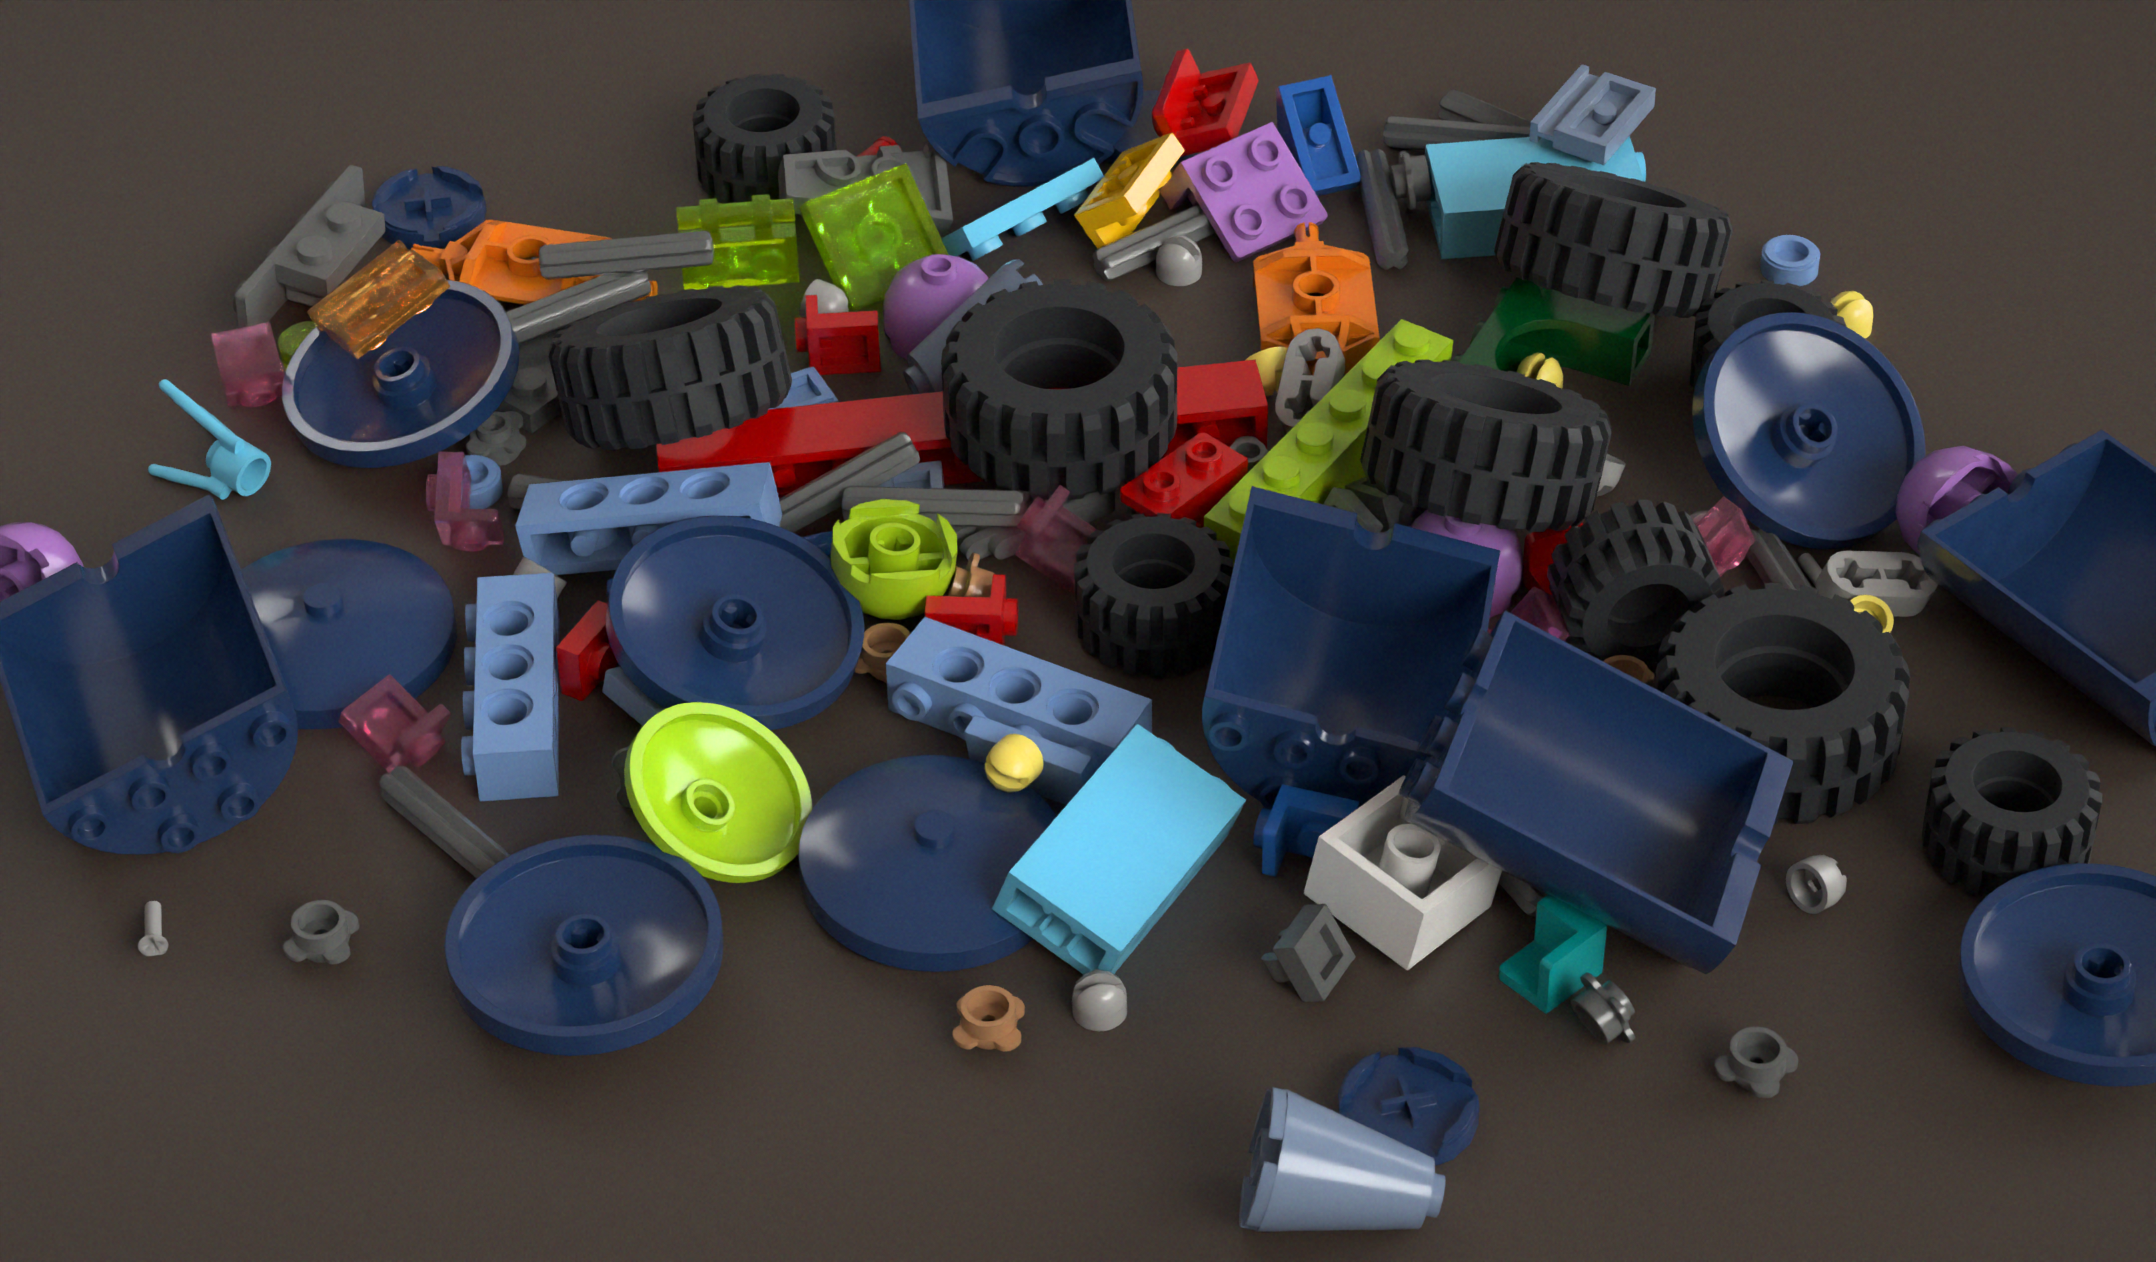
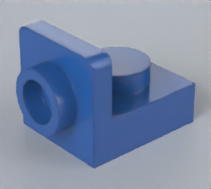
(1296, 824)

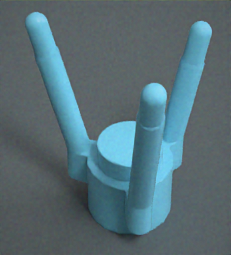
(231, 459)

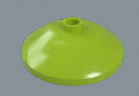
(717, 791)

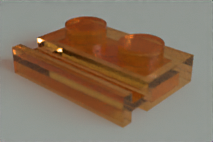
(379, 299)

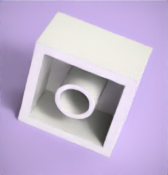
(1397, 880)

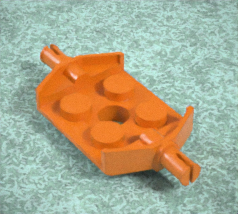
(499, 260)
(1345, 310)

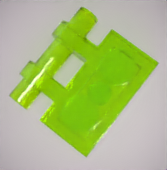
(745, 253)

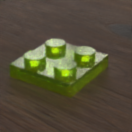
(871, 233)

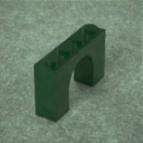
(1569, 329)

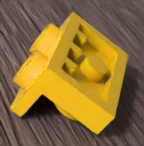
(1128, 190)

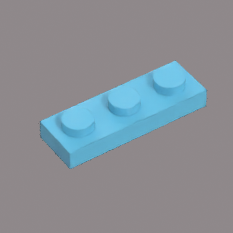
(1024, 212)

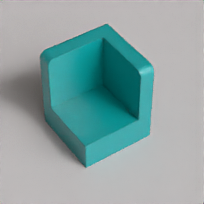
(1562, 951)

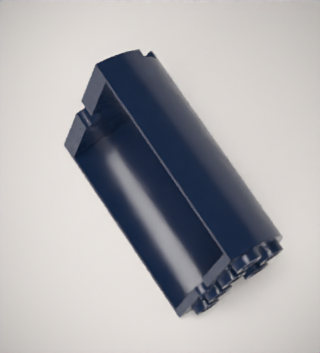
(1025, 83)
(2066, 570)
(1337, 647)
(148, 691)
(1599, 792)

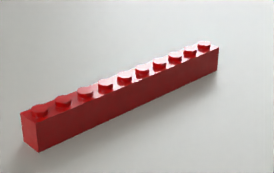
(813, 439)

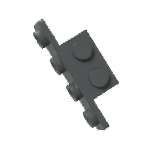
(315, 252)

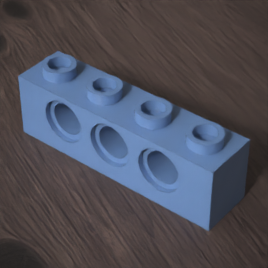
(599, 520)
(952, 675)
(514, 688)

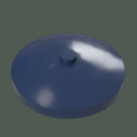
(413, 392)
(1807, 429)
(348, 619)
(734, 620)
(914, 859)
(584, 945)
(2067, 972)

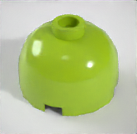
(893, 557)

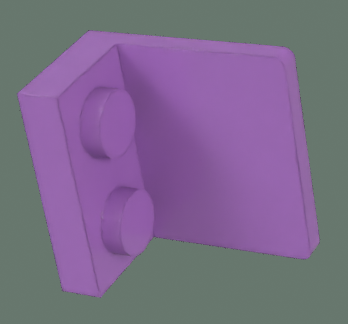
(1247, 191)

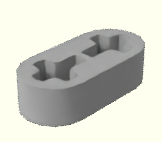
(1297, 379)
(1890, 576)

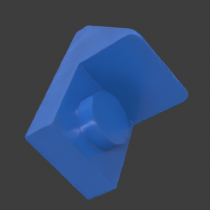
(1317, 134)

